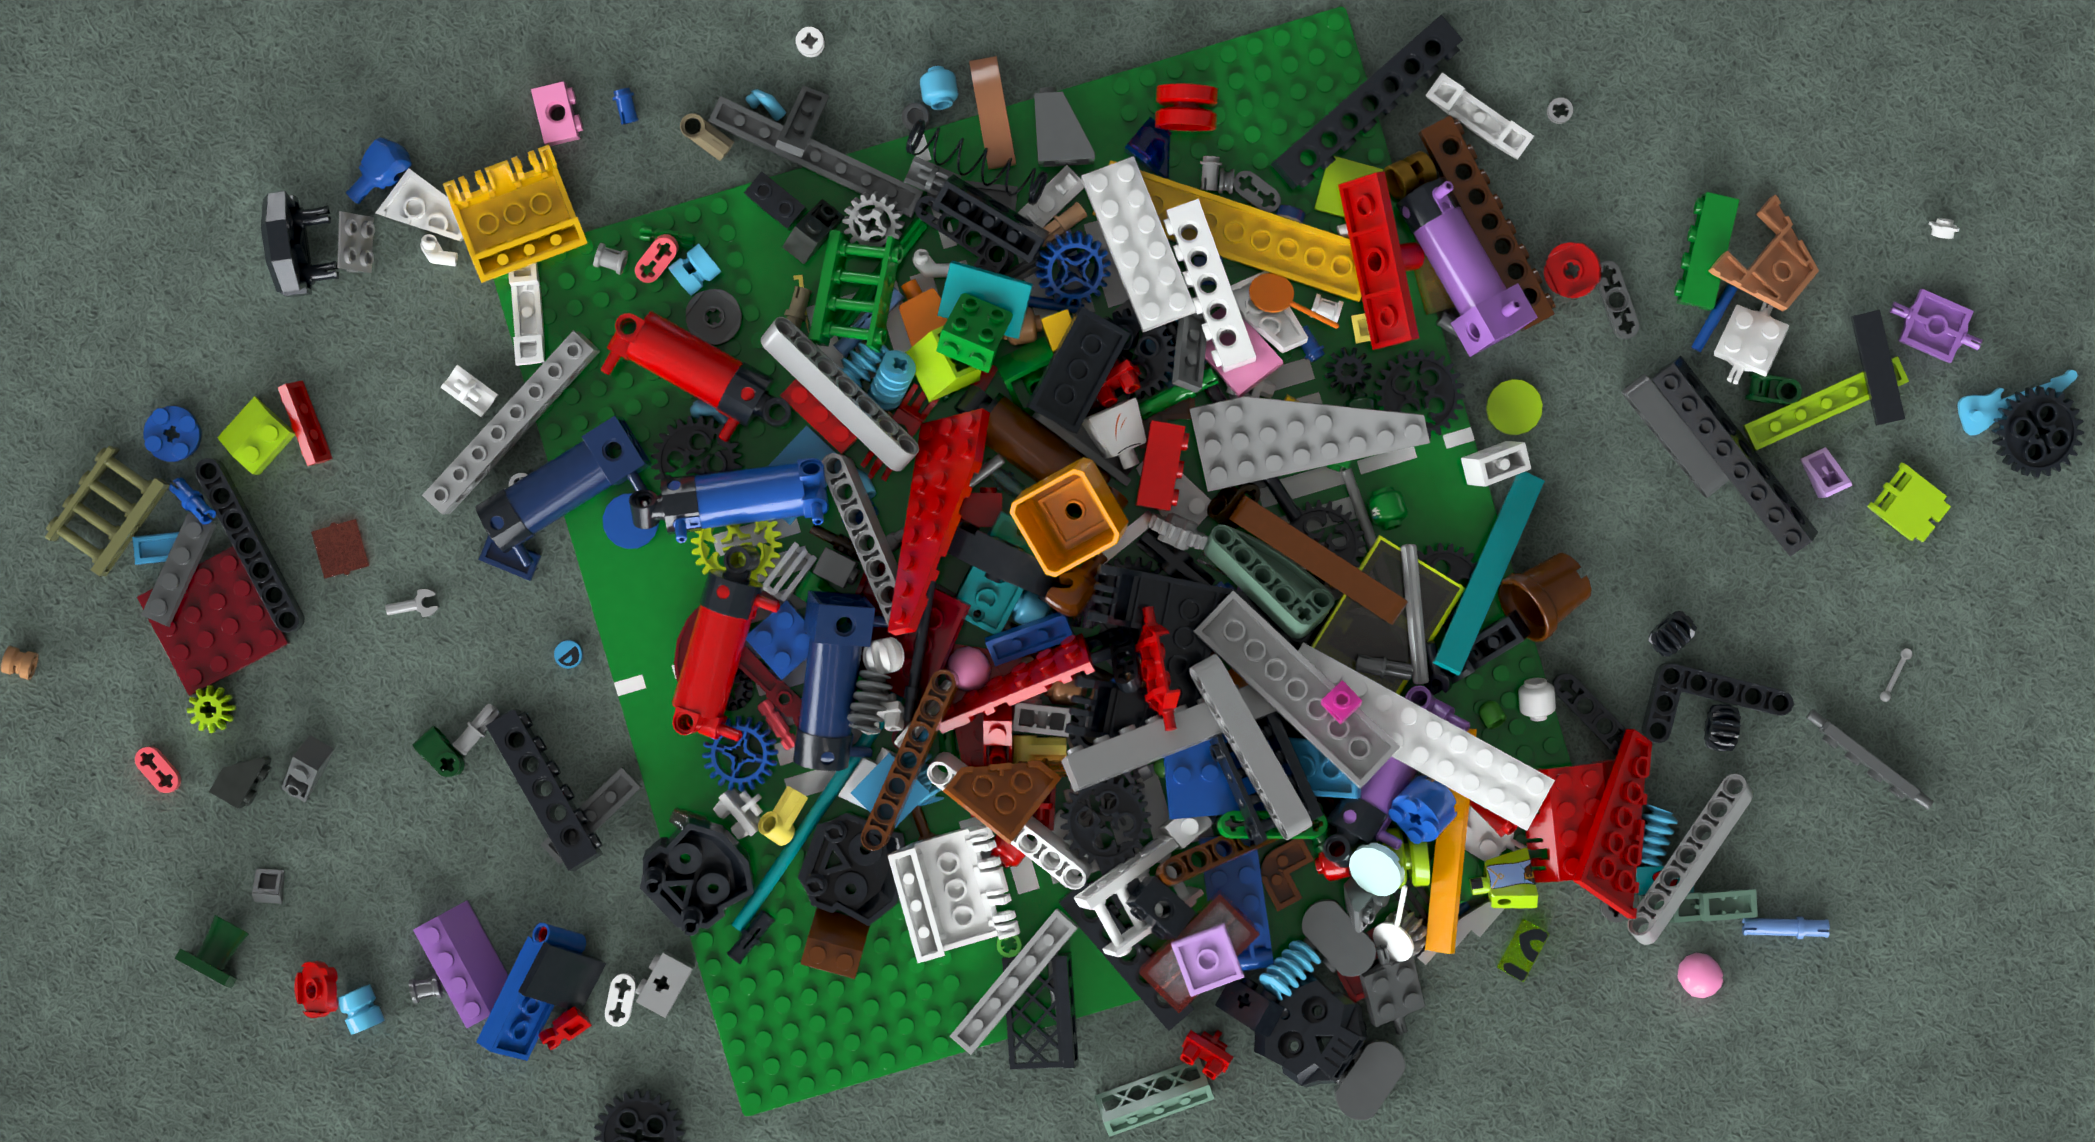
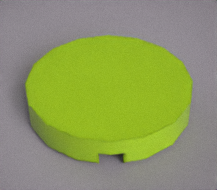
(1514, 407)

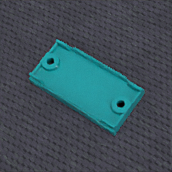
(992, 598)

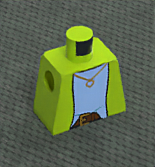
(1508, 881)

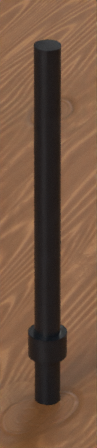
(912, 691)

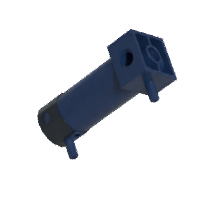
(563, 485)
(837, 631)

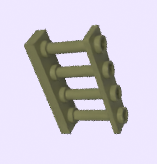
(119, 536)

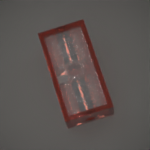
(1163, 968)

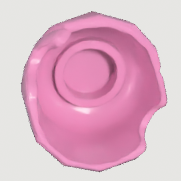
(970, 667)
(1700, 975)

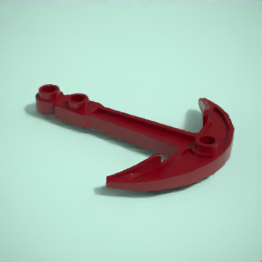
(750, 666)

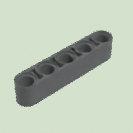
(1675, 435)

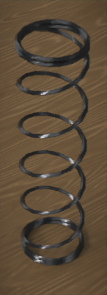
(1033, 195)

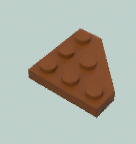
(1003, 794)

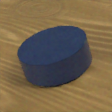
(1291, 213)

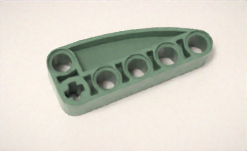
(1278, 577)

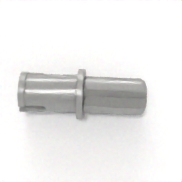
(476, 729)

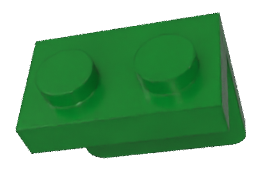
(974, 332)

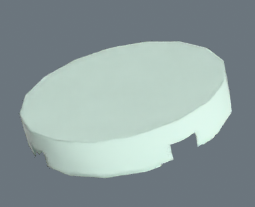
(1376, 869)

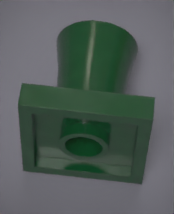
(215, 951)

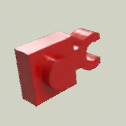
(566, 1026)

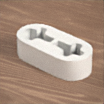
(613, 999)

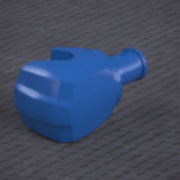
(379, 168)

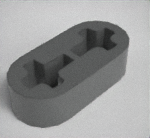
(1260, 186)

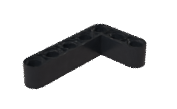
(1708, 690)

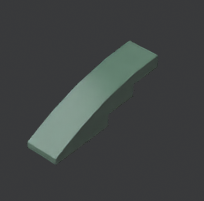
(1715, 905)

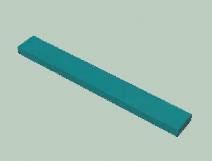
(1488, 572)

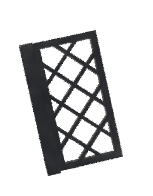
(1064, 1018)

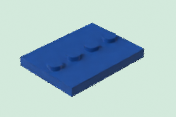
(1198, 784)

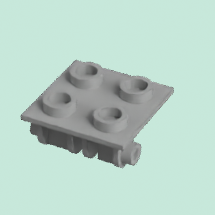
(355, 242)

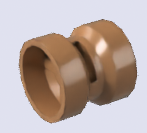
(19, 662)

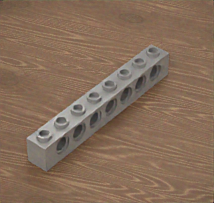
(511, 423)

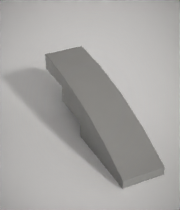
(1475, 919)

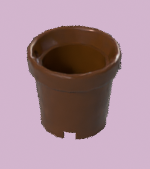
(1545, 594)

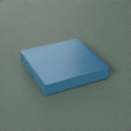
(871, 785)

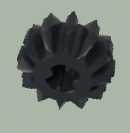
(1347, 361)
(1672, 633)
(1722, 727)

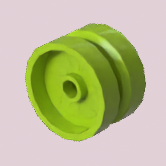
(1412, 858)

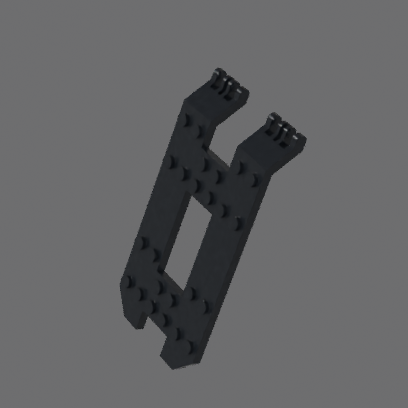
(1180, 609)

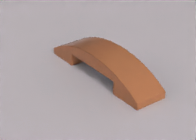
(992, 112)

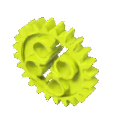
(767, 552)

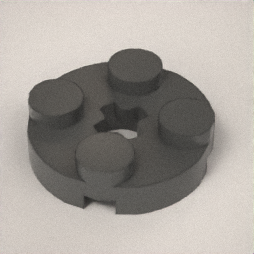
(711, 301)

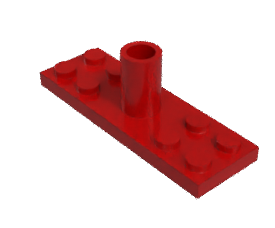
(1380, 260)

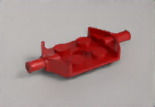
(1153, 670)

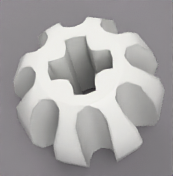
(883, 655)

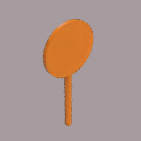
(1275, 293)

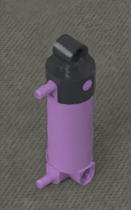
(1367, 817)

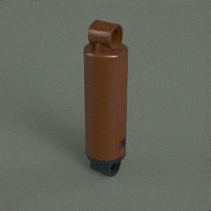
(1025, 440)

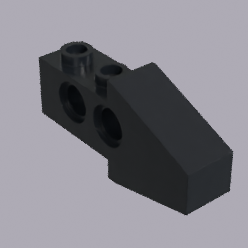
(1491, 643)

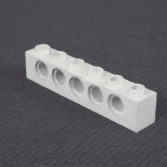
(1192, 216)

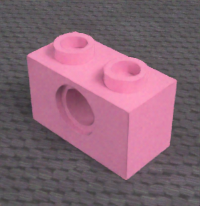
(546, 100)

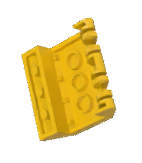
(515, 215)

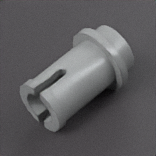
(1210, 173)

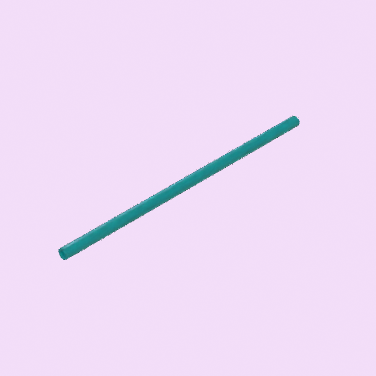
(801, 834)

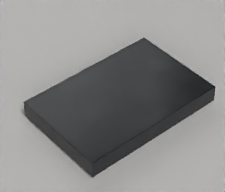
(562, 977)

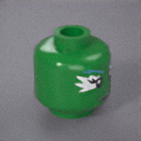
(1387, 508)

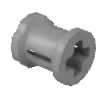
(610, 258)

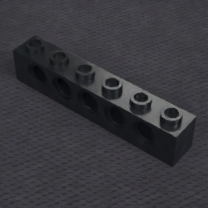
(503, 733)
(1126, 968)

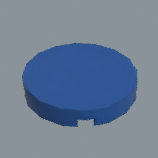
(620, 527)

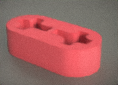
(661, 262)
(153, 774)

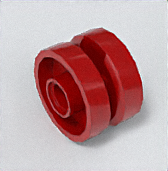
(1186, 107)

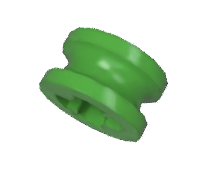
(1013, 952)

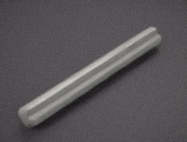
(1414, 613)

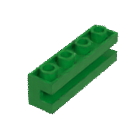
(1708, 241)

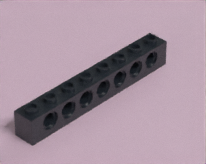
(1438, 33)
(1735, 456)

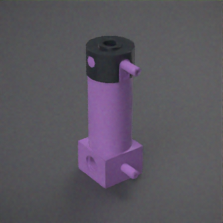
(1484, 303)

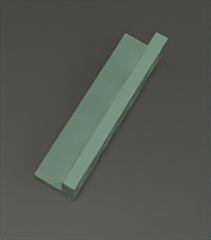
(1153, 1107)

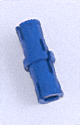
(192, 501)

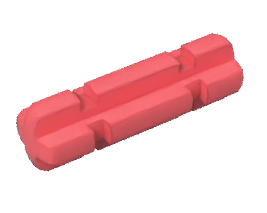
(777, 724)

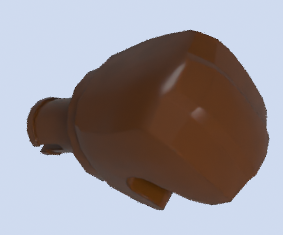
(1075, 599)

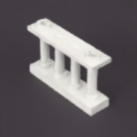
(1117, 881)

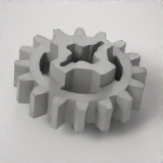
(863, 219)
(1177, 531)

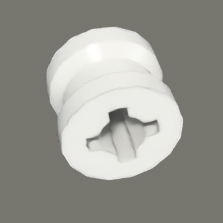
(812, 46)

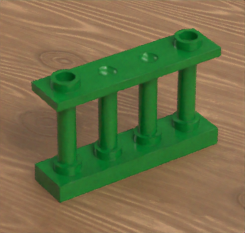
(834, 275)

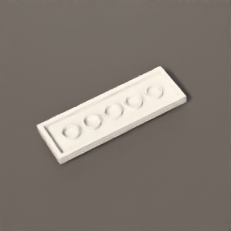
(1138, 244)

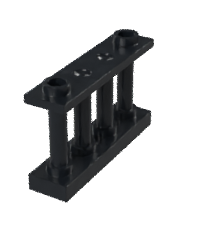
(1276, 735)

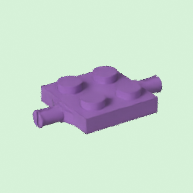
(1935, 326)

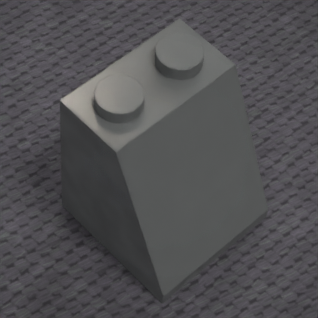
(1059, 132)

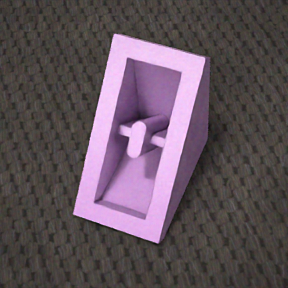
(1825, 473)

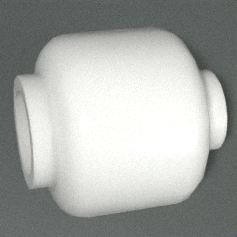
(1537, 699)

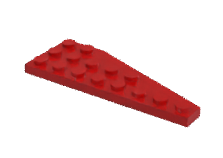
(943, 469)

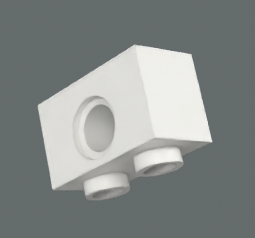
(1496, 463)

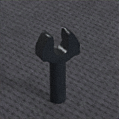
(1436, 671)

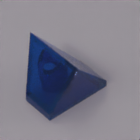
(1151, 148)

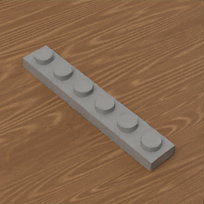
(1014, 981)

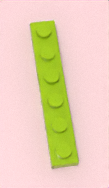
(1813, 409)

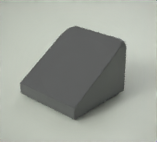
(268, 886)

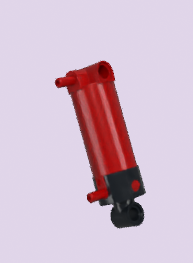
(697, 368)
(717, 644)

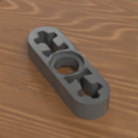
(1629, 317)

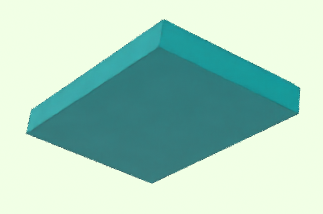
(988, 286)

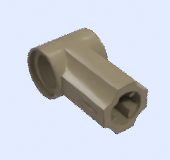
(708, 137)

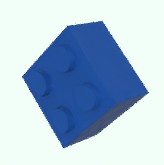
(781, 640)

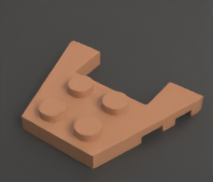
(1779, 270)

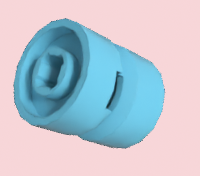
(702, 262)
(360, 1009)

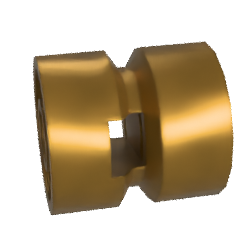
(1409, 174)

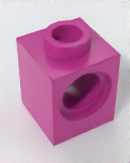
(1341, 702)

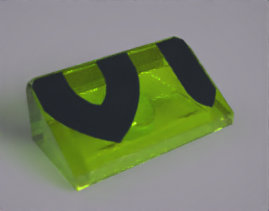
(1523, 950)

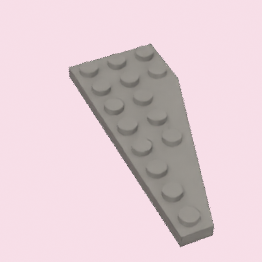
(1269, 438)

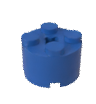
(1423, 809)

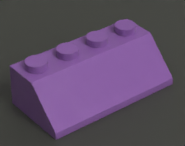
(464, 961)

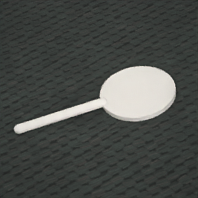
(1395, 937)

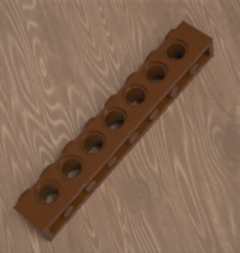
(1446, 165)

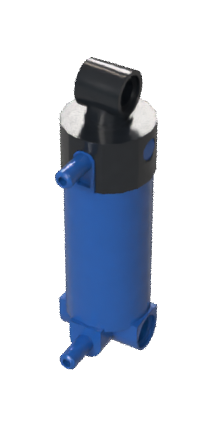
(734, 498)

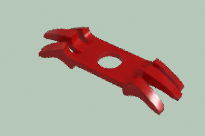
(907, 416)

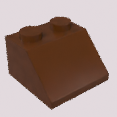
(835, 943)

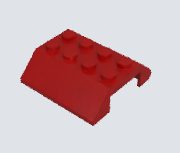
(1567, 818)

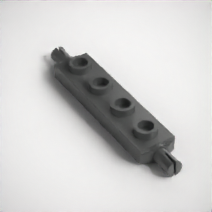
(1877, 769)

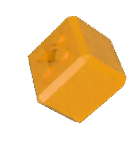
(1056, 536)

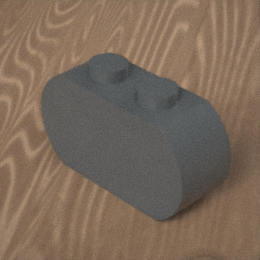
(1333, 934)
(1369, 1079)

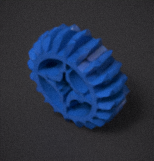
(1056, 251)
(763, 759)

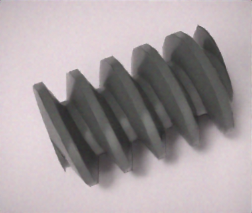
(869, 701)

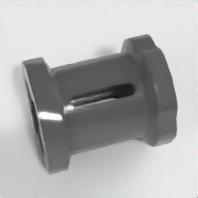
(425, 988)

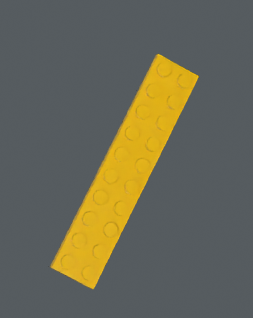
(1264, 239)

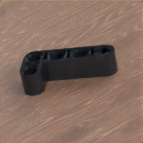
(963, 236)

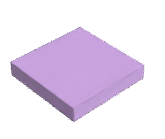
(1207, 959)

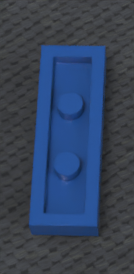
(1028, 638)

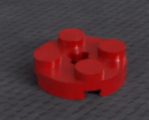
(1557, 264)
(324, 998)

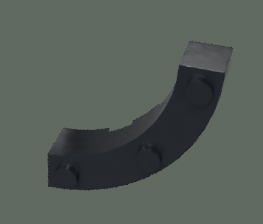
(1001, 560)

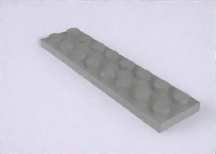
(1294, 688)

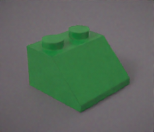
(1023, 370)

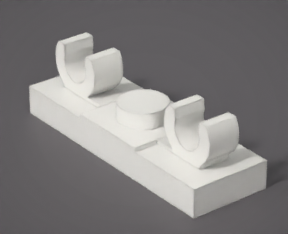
(1054, 197)

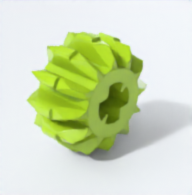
(217, 701)

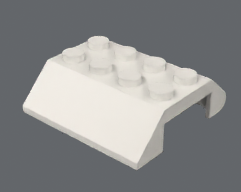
(952, 891)

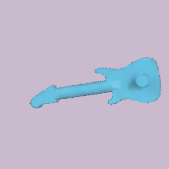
(1980, 410)

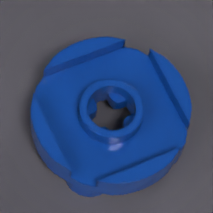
(180, 447)

